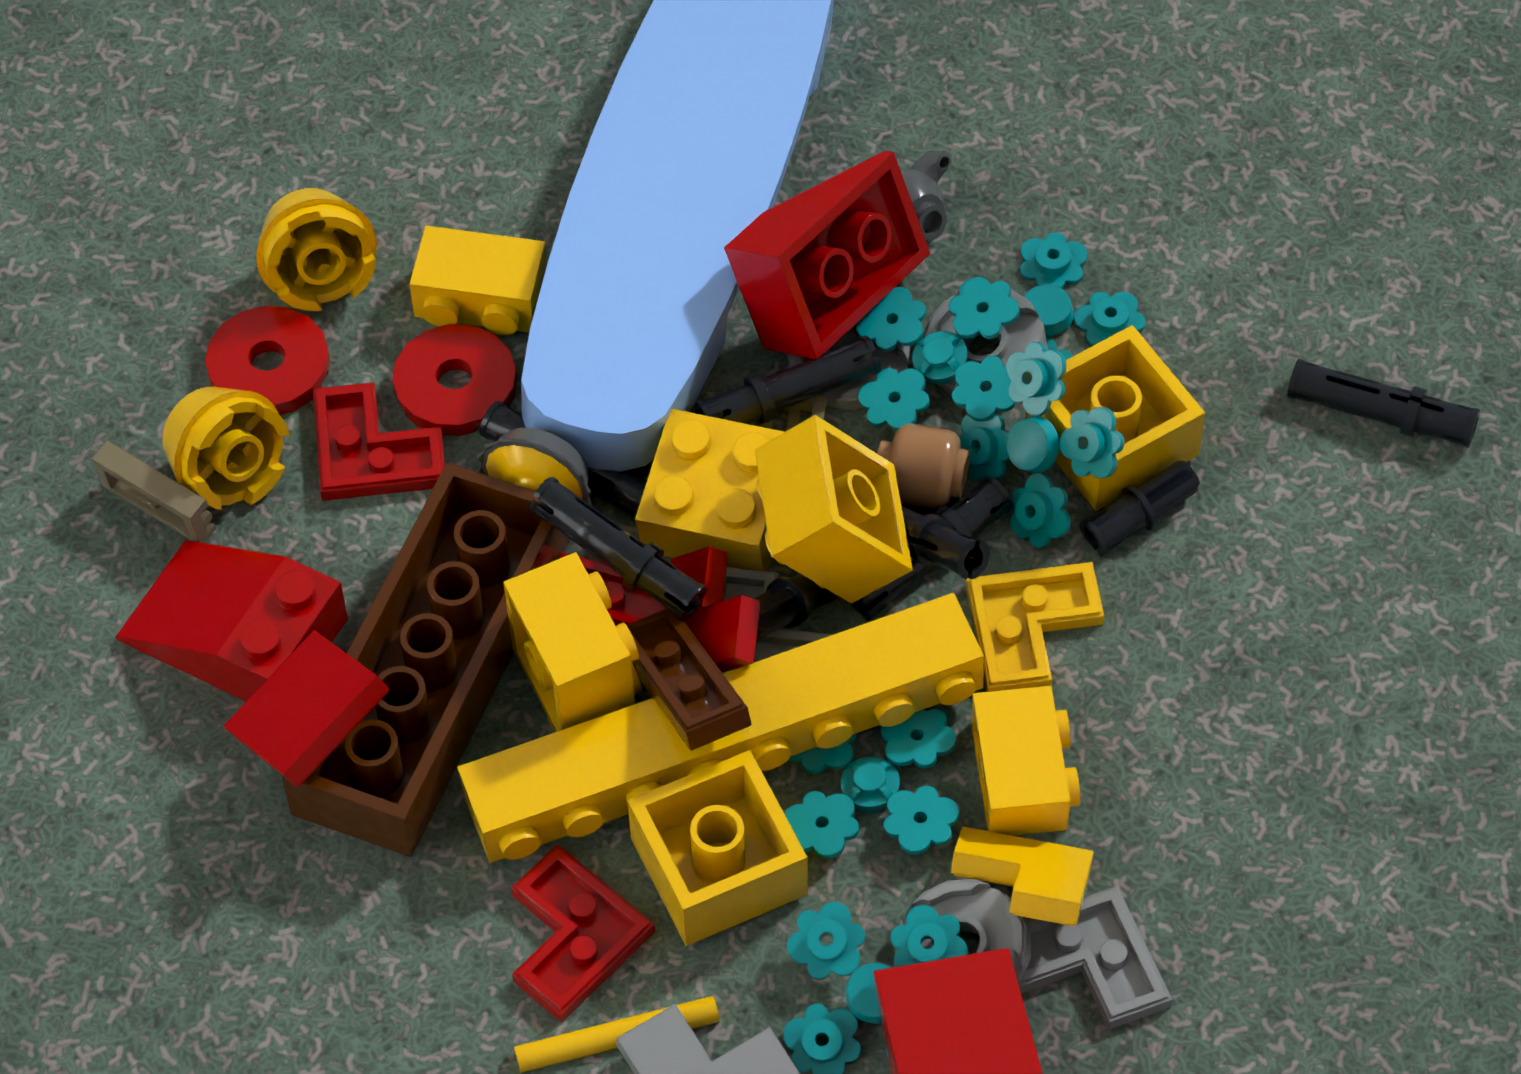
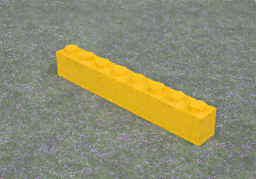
(794, 701)

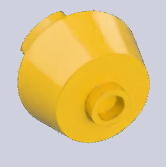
(315, 249)
(225, 445)

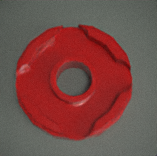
(270, 330)
(449, 349)

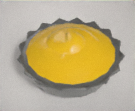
(531, 457)

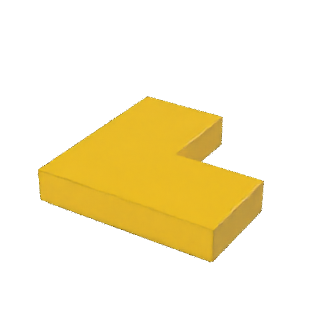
(1017, 608)
(1044, 875)

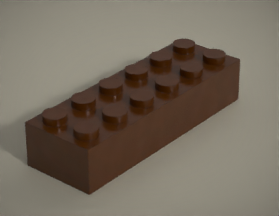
(440, 649)

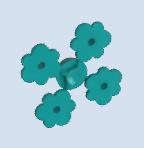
(1060, 262)
(939, 355)
(1035, 444)
(873, 785)
(860, 991)

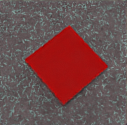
(306, 708)

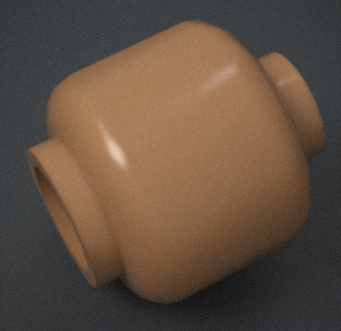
(927, 465)

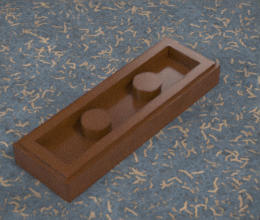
(686, 681)

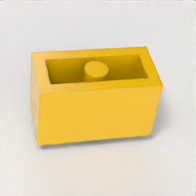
(477, 279)
(1022, 761)

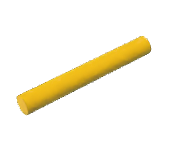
(603, 1036)

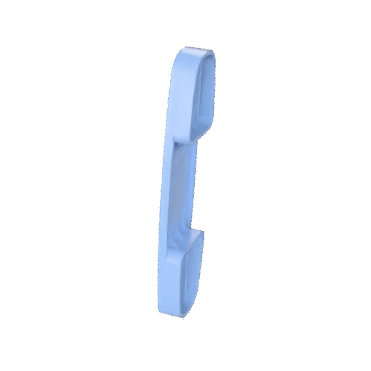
(668, 179)

